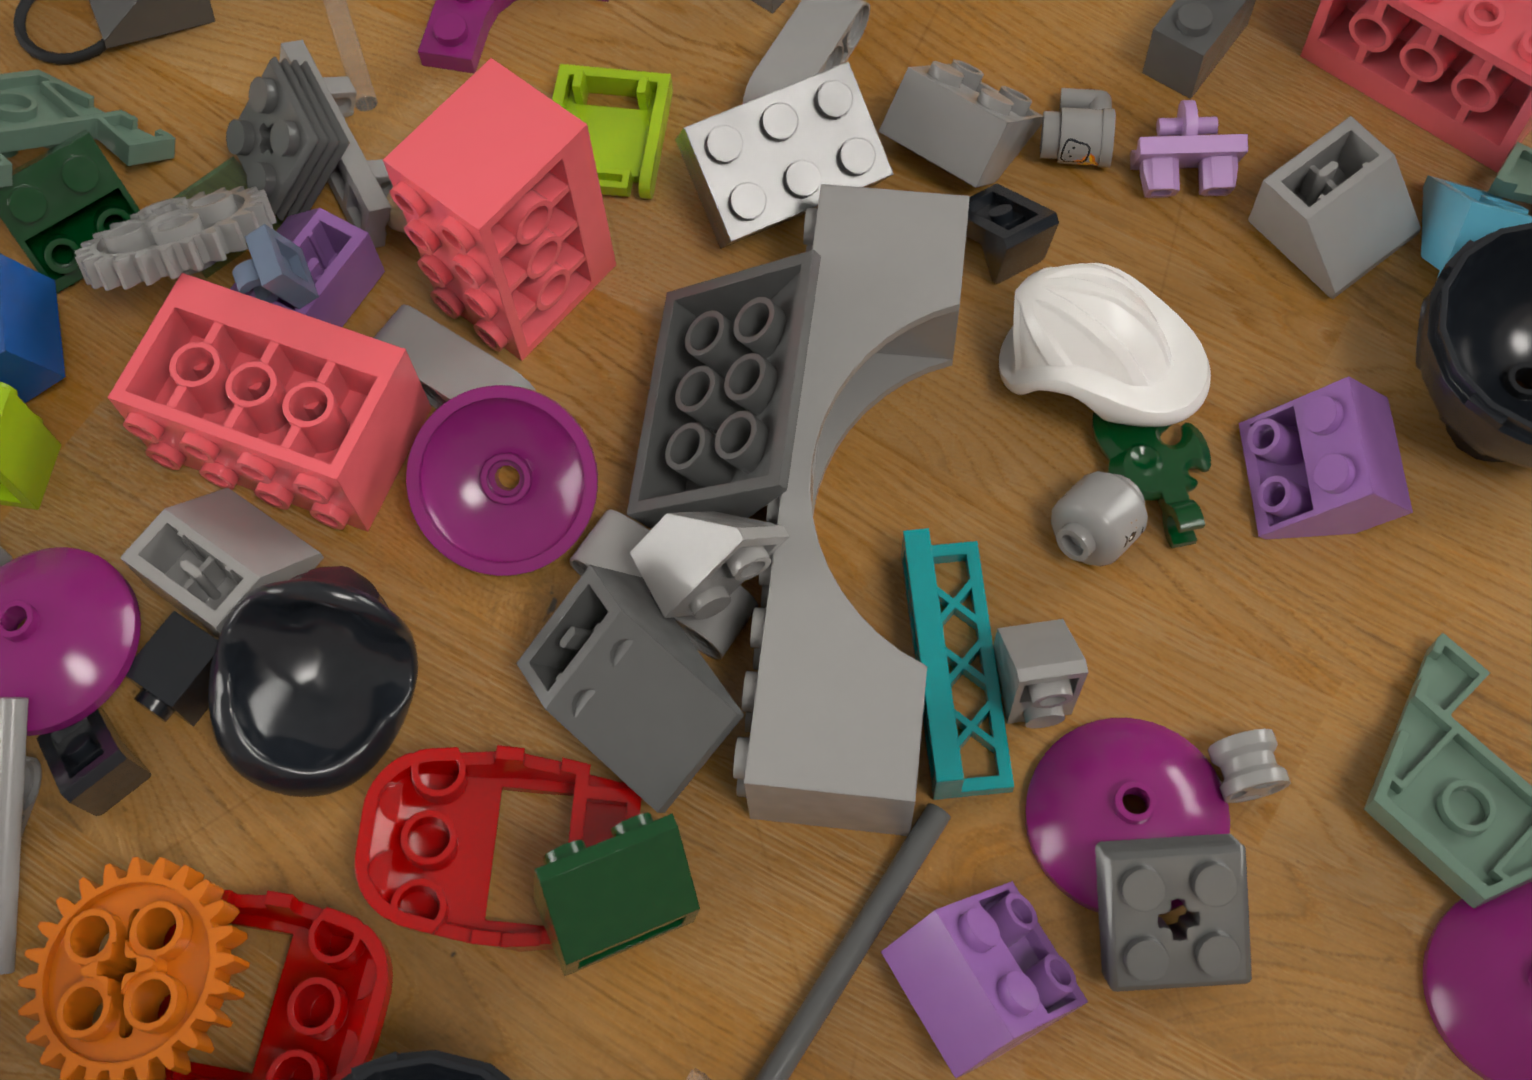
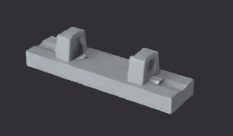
(356, 182)

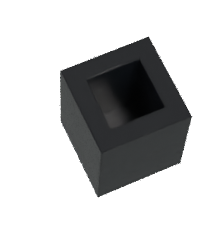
(174, 670)

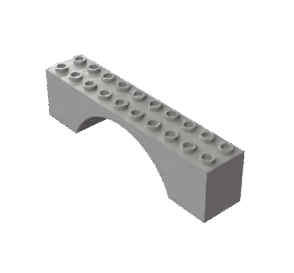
(832, 698)

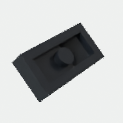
(1010, 230)
(92, 763)

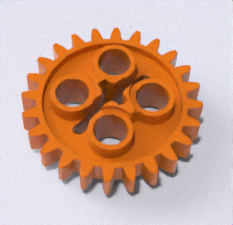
(134, 973)

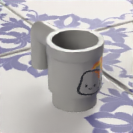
(1082, 130)

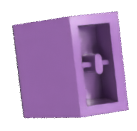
(339, 261)
(1325, 464)
(983, 976)

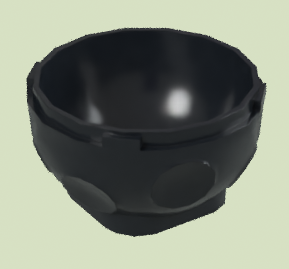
(1479, 342)

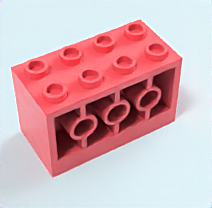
(1438, 63)
(503, 208)
(272, 402)

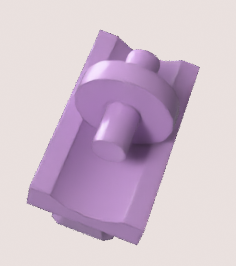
(1192, 147)

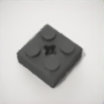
(287, 137)
(1205, 944)

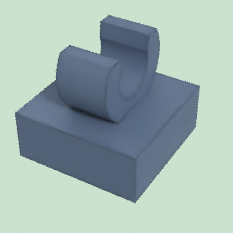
(275, 270)

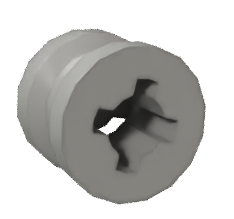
(1248, 765)

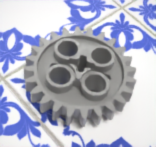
(174, 238)

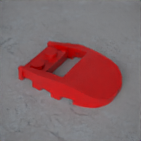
(434, 831)
(327, 997)

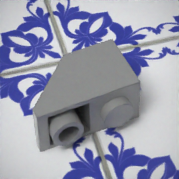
(702, 558)
(1039, 672)

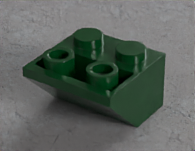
(63, 202)
(615, 891)

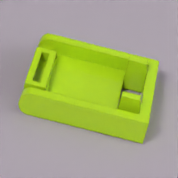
(623, 140)

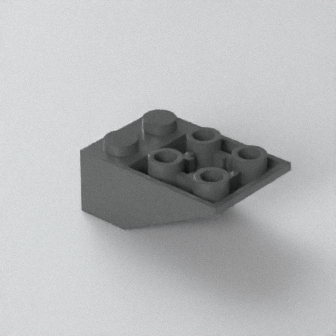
(629, 685)

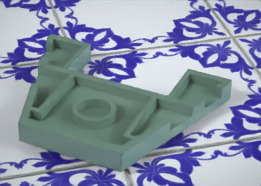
(47, 111)
(1450, 792)

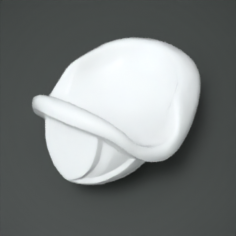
(1106, 344)

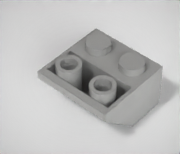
(960, 120)
(1337, 207)
(214, 554)

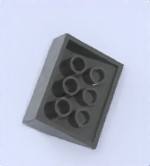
(726, 392)

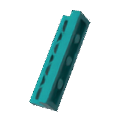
(929, 648)

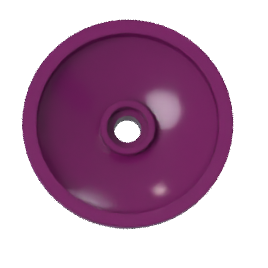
(458, 487)
(75, 634)
(1080, 791)
(1482, 984)

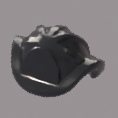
(311, 682)

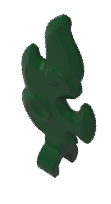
(1159, 470)

